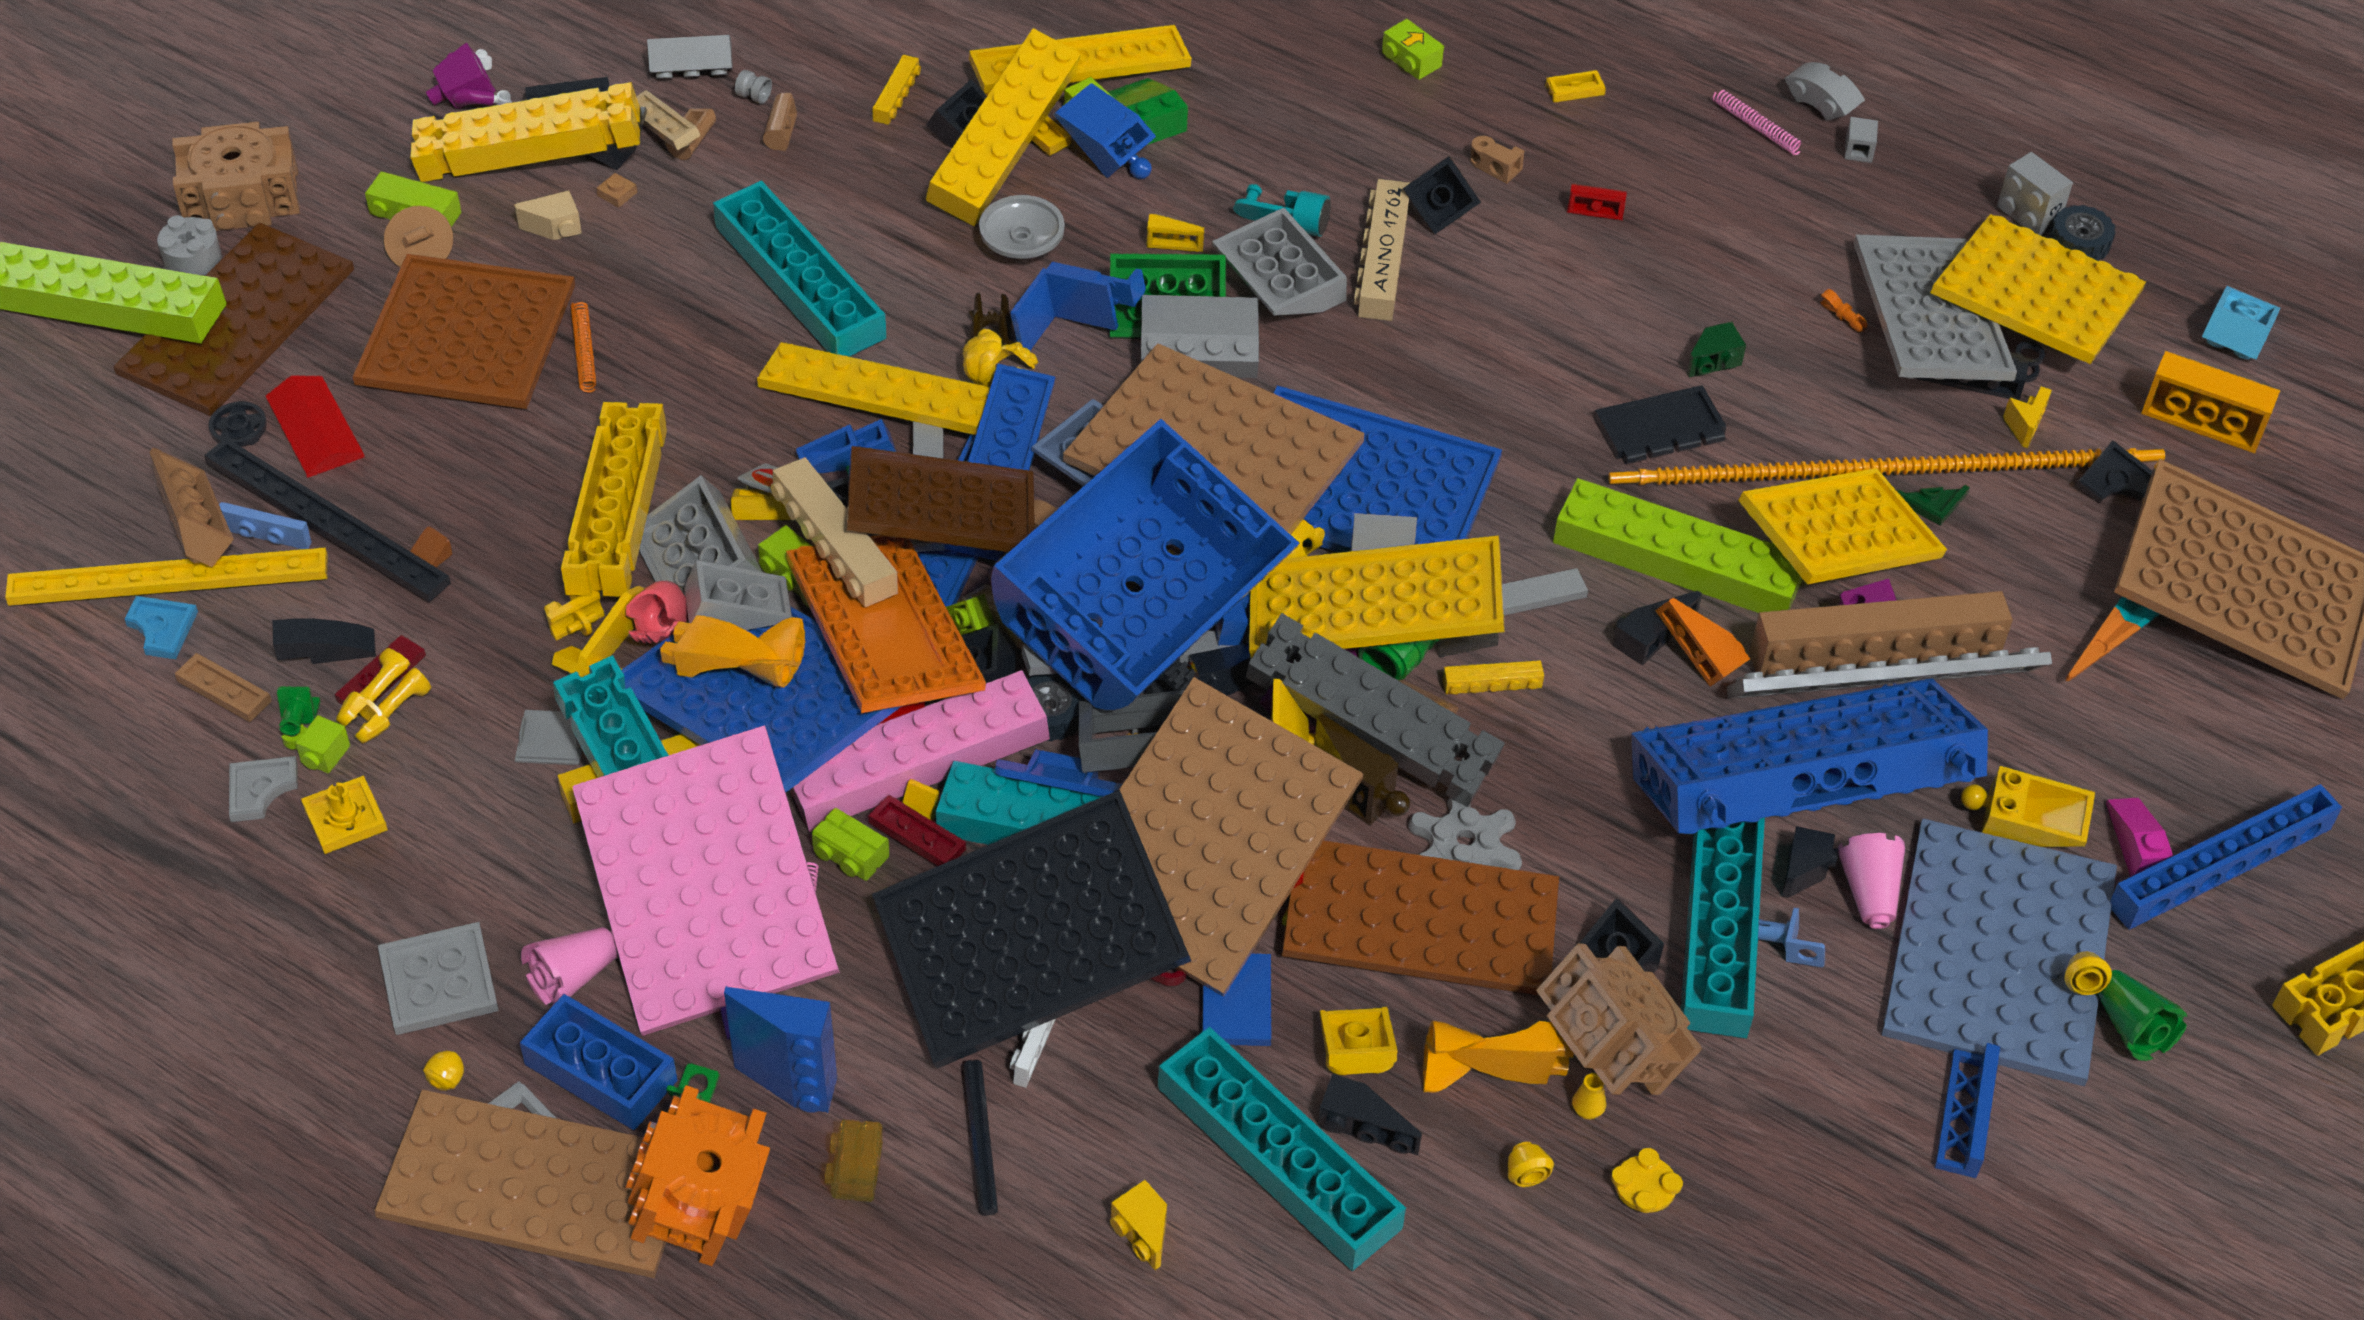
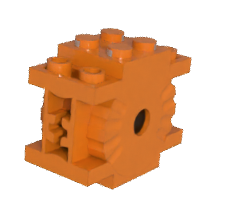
(675, 1180)

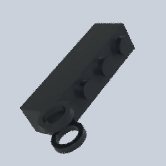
(2002, 389)

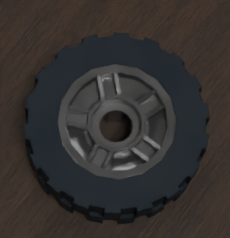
(2084, 230)
(1063, 702)

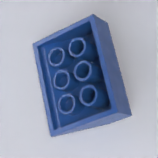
(784, 1045)

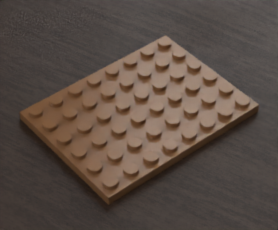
(1255, 438)
(2247, 578)
(1230, 822)

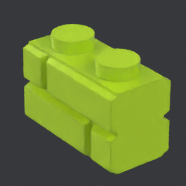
(850, 844)

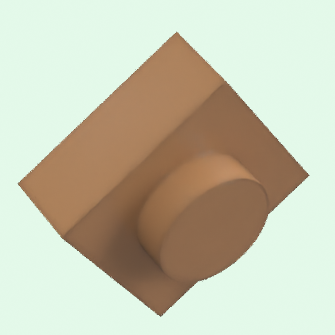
(616, 190)

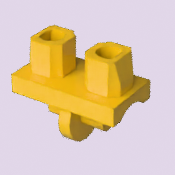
(574, 615)

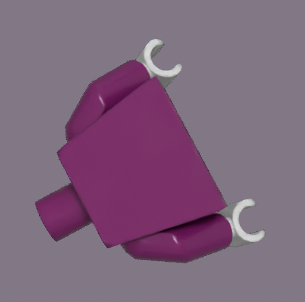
(465, 80)

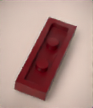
(916, 831)

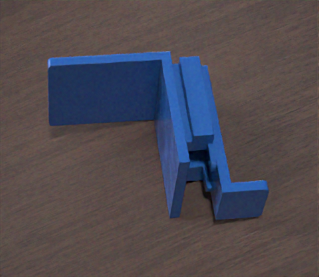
(1075, 296)

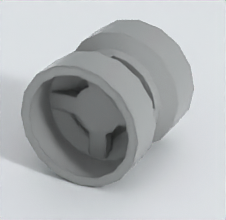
(752, 86)

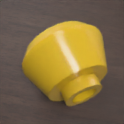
(2087, 973)
(1529, 1165)

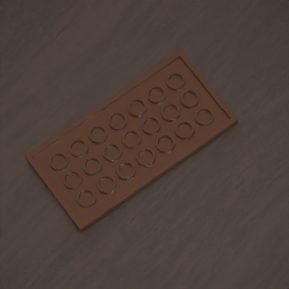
(269, 291)

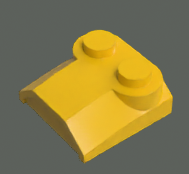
(1358, 1041)

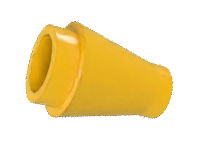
(1590, 1097)

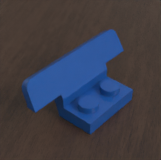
(1057, 771)

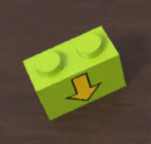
(1412, 49)

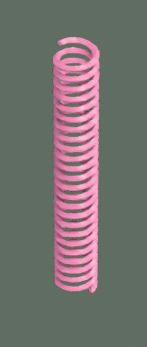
(1788, 147)

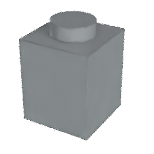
(1861, 139)

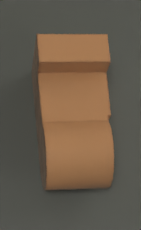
(1496, 159)

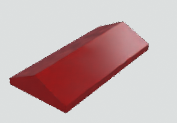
(313, 424)

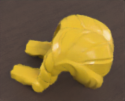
(986, 351)

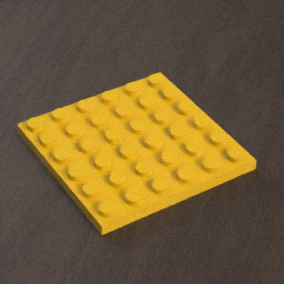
(2039, 288)

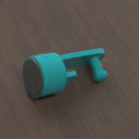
(1307, 208)

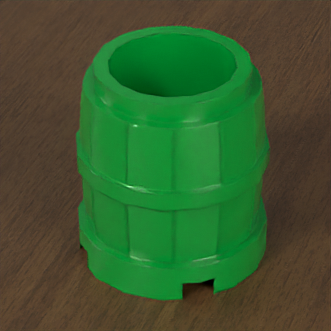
(1397, 658)

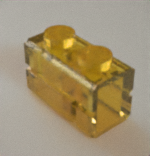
(855, 1160)

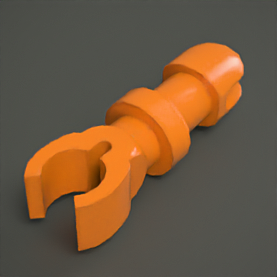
(1843, 311)

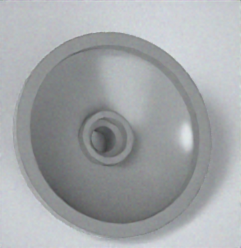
(1021, 226)

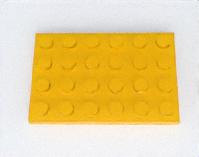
(1842, 525)

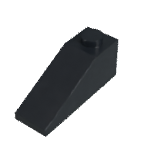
(1644, 631)
(1223, 667)

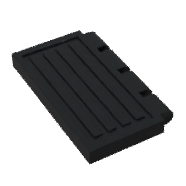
(1660, 423)

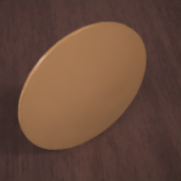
(418, 232)

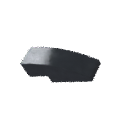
(322, 640)

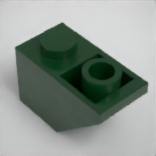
(1716, 350)

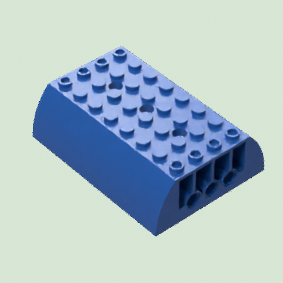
(1118, 534)

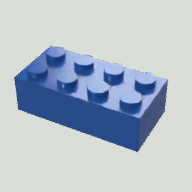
(598, 1061)

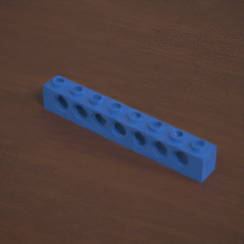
(2224, 856)

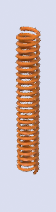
(584, 333)

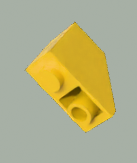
(1142, 1220)

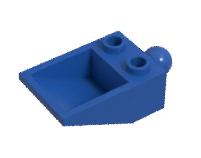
(1101, 126)

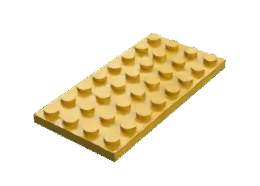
(1385, 594)

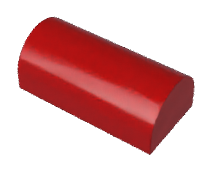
(1597, 202)

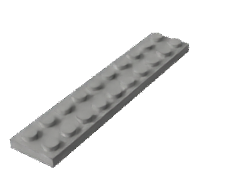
(1879, 673)

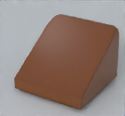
(432, 547)

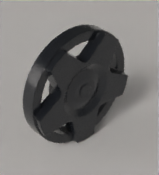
(238, 425)

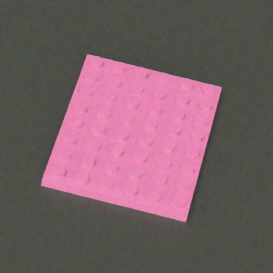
(704, 879)

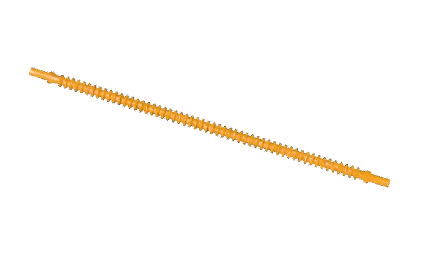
(1955, 463)

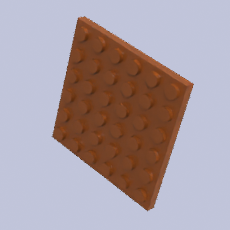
(465, 331)

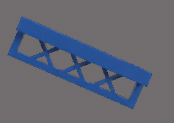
(1980, 1107)

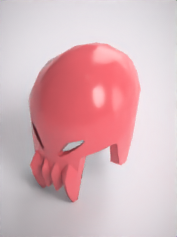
(657, 611)

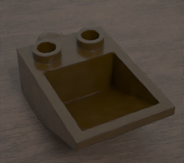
(1379, 772)

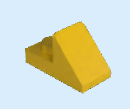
(2025, 417)

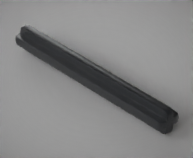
(980, 1138)

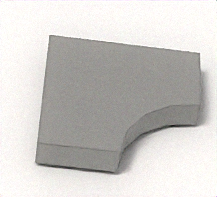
(257, 784)

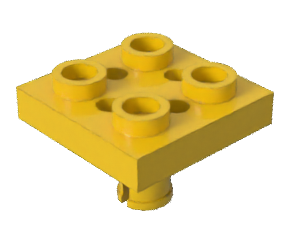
(342, 809)

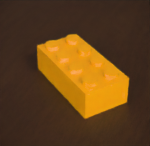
(2210, 402)

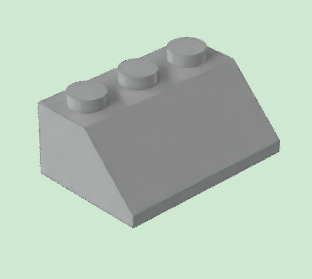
(690, 55)

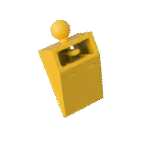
(2039, 811)

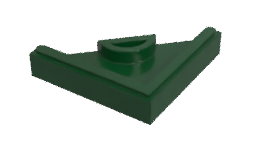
(1935, 502)

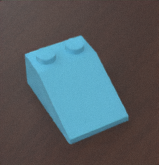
(2240, 323)

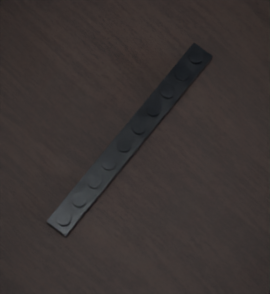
(328, 520)

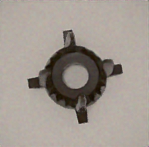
(1002, 321)

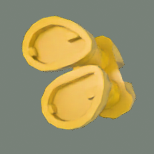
(377, 716)

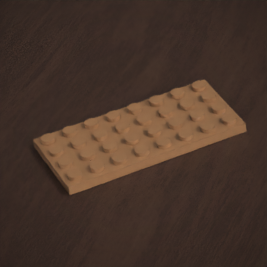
(518, 1183)

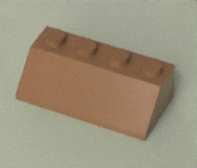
(191, 508)

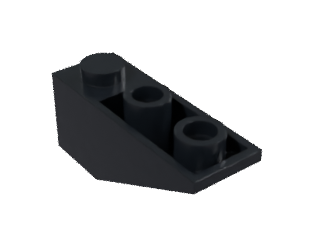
(1360, 1112)

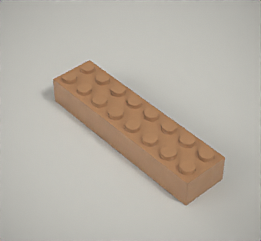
(1880, 632)

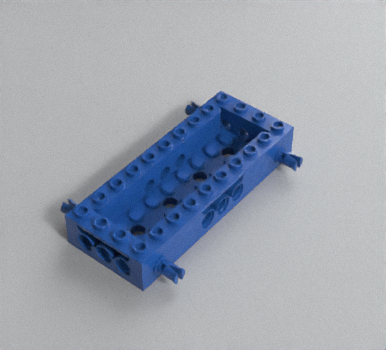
(1748, 761)

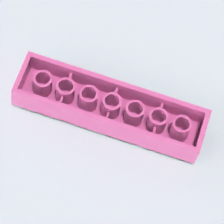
(923, 746)

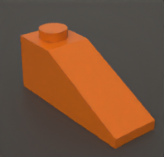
(1707, 645)

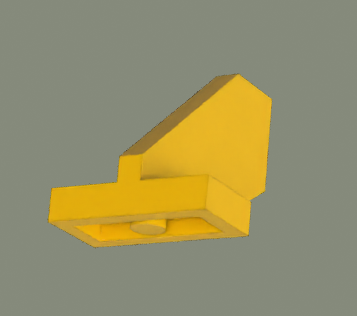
(603, 642)

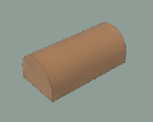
(703, 120)
(780, 122)

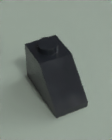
(1808, 859)

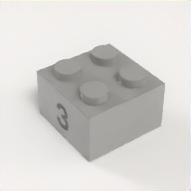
(2034, 193)

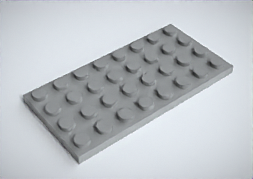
(1921, 329)

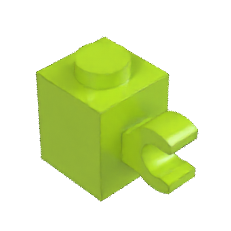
(319, 744)

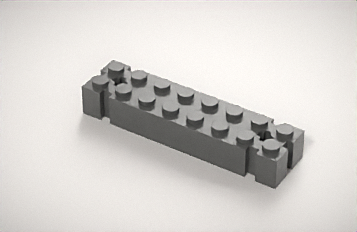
(1376, 709)

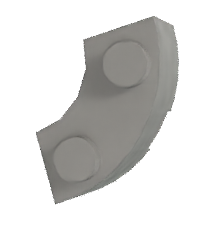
(1824, 90)

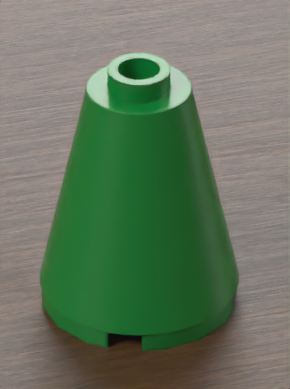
(2142, 1016)

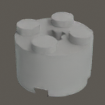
(189, 245)

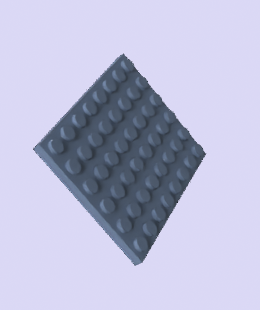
(1991, 947)

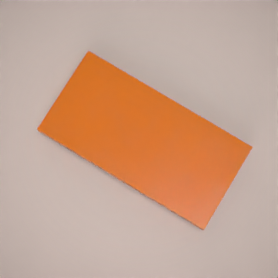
(895, 648)

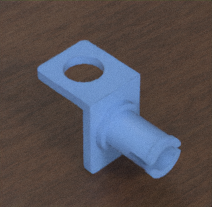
(1787, 935)

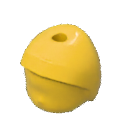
(444, 1070)

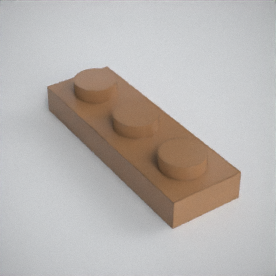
(223, 687)

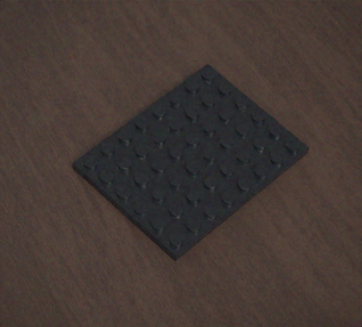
(1029, 928)

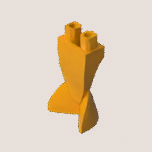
(720, 644)
(1519, 1057)

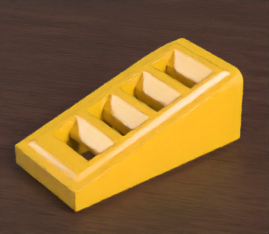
(1161, 230)

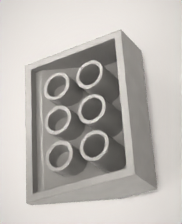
(1283, 265)
(1206, 328)
(692, 528)

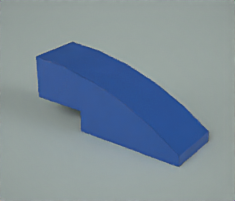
(833, 450)
(1232, 626)

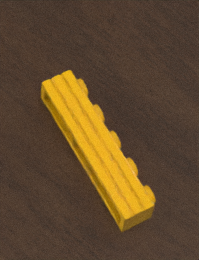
(896, 89)
(1493, 677)

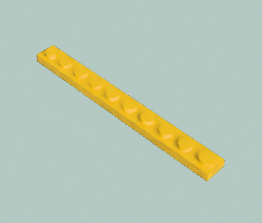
(165, 576)

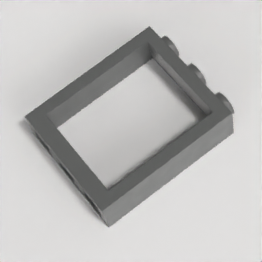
(1126, 750)

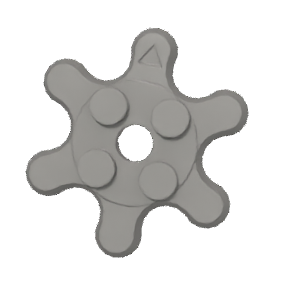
(1467, 822)

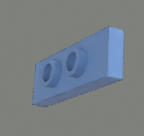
(266, 526)

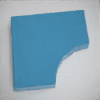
(162, 624)

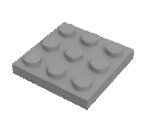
(437, 978)

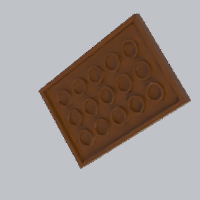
(939, 499)

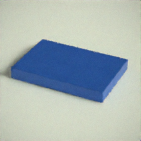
(1245, 1010)

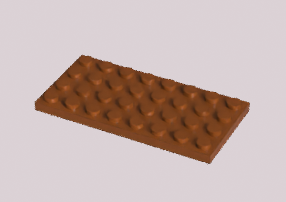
(1424, 917)

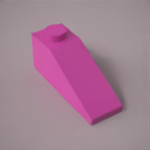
(2139, 834)

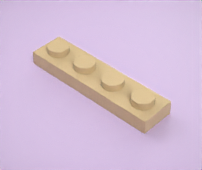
(667, 122)

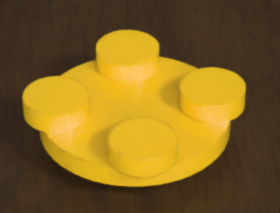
(1646, 1182)

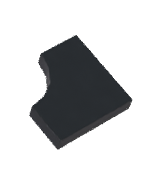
(2114, 474)

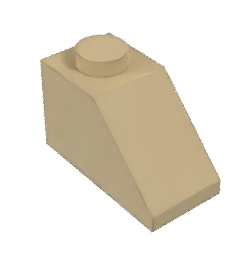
(549, 216)

